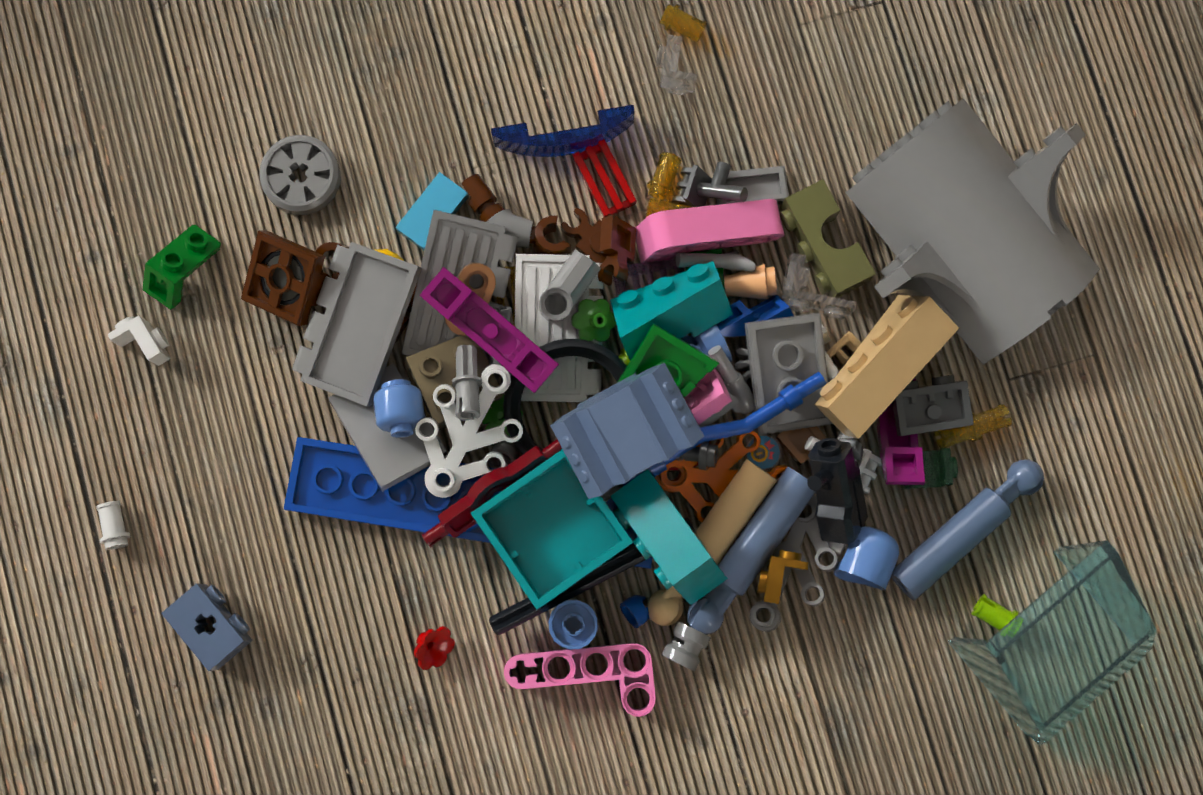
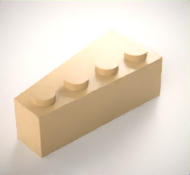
(885, 363)

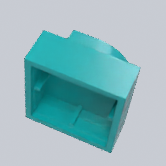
(550, 530)

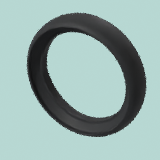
(555, 350)

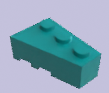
(676, 303)

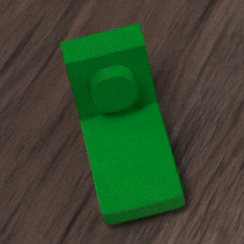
(175, 262)

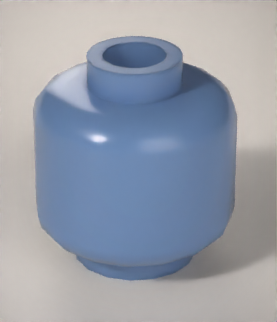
(398, 407)

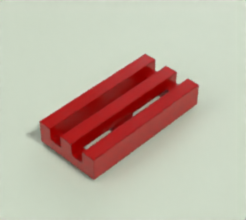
(591, 153)

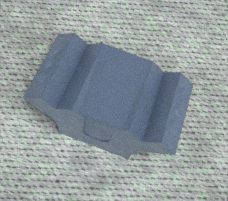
(626, 430)

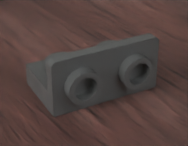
(932, 406)

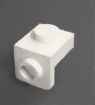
(150, 340)

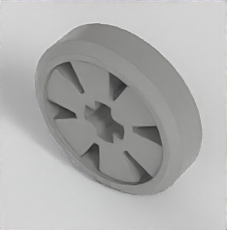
(278, 176)

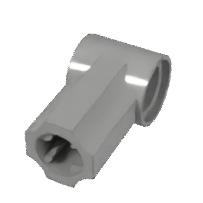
(570, 284)

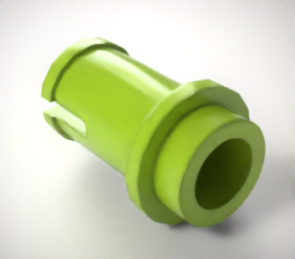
(993, 613)

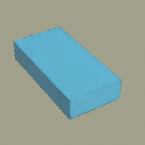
(440, 195)

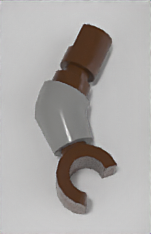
(483, 203)

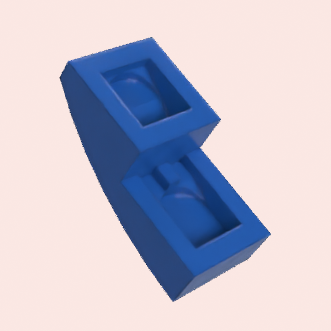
(766, 310)

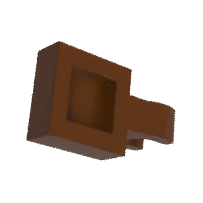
(618, 244)

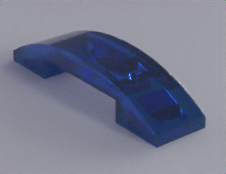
(566, 142)

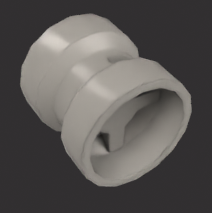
(686, 646)

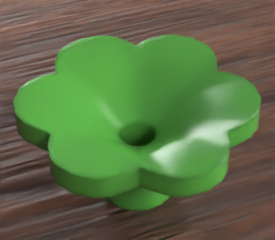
(586, 320)

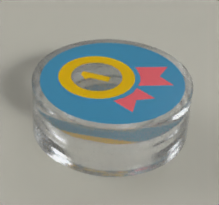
(767, 454)

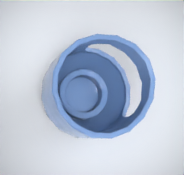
(869, 559)

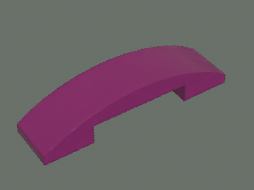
(489, 329)
(899, 455)

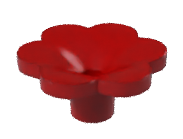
(433, 647)

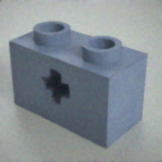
(188, 619)

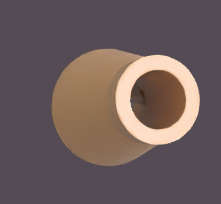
(755, 284)

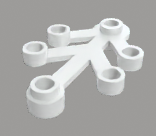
(465, 437)

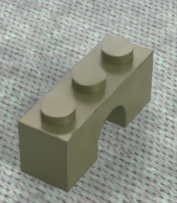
(836, 269)

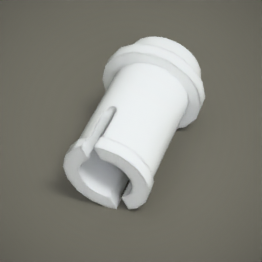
(112, 525)

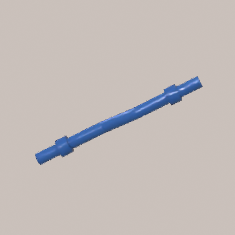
(788, 398)

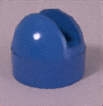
(635, 611)

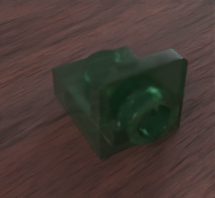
(939, 470)

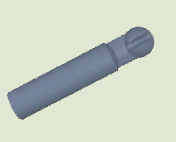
(965, 530)
(752, 549)

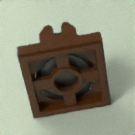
(283, 277)

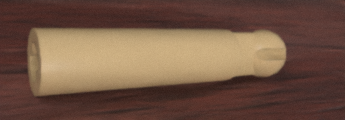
(718, 532)

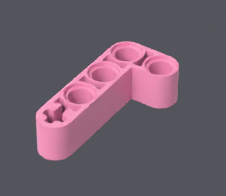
(707, 228)
(579, 673)

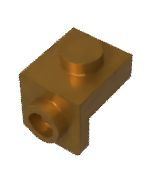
(771, 580)

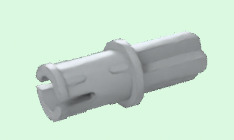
(467, 383)

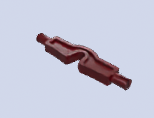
(458, 516)

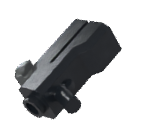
(838, 489)

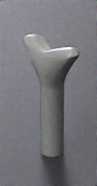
(729, 260)

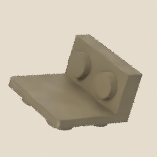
(438, 367)

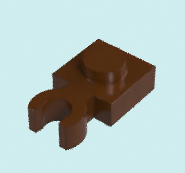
(589, 236)

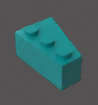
(666, 538)

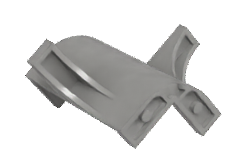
(975, 227)

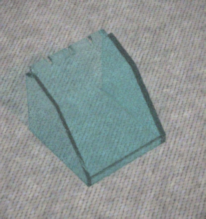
(1065, 642)

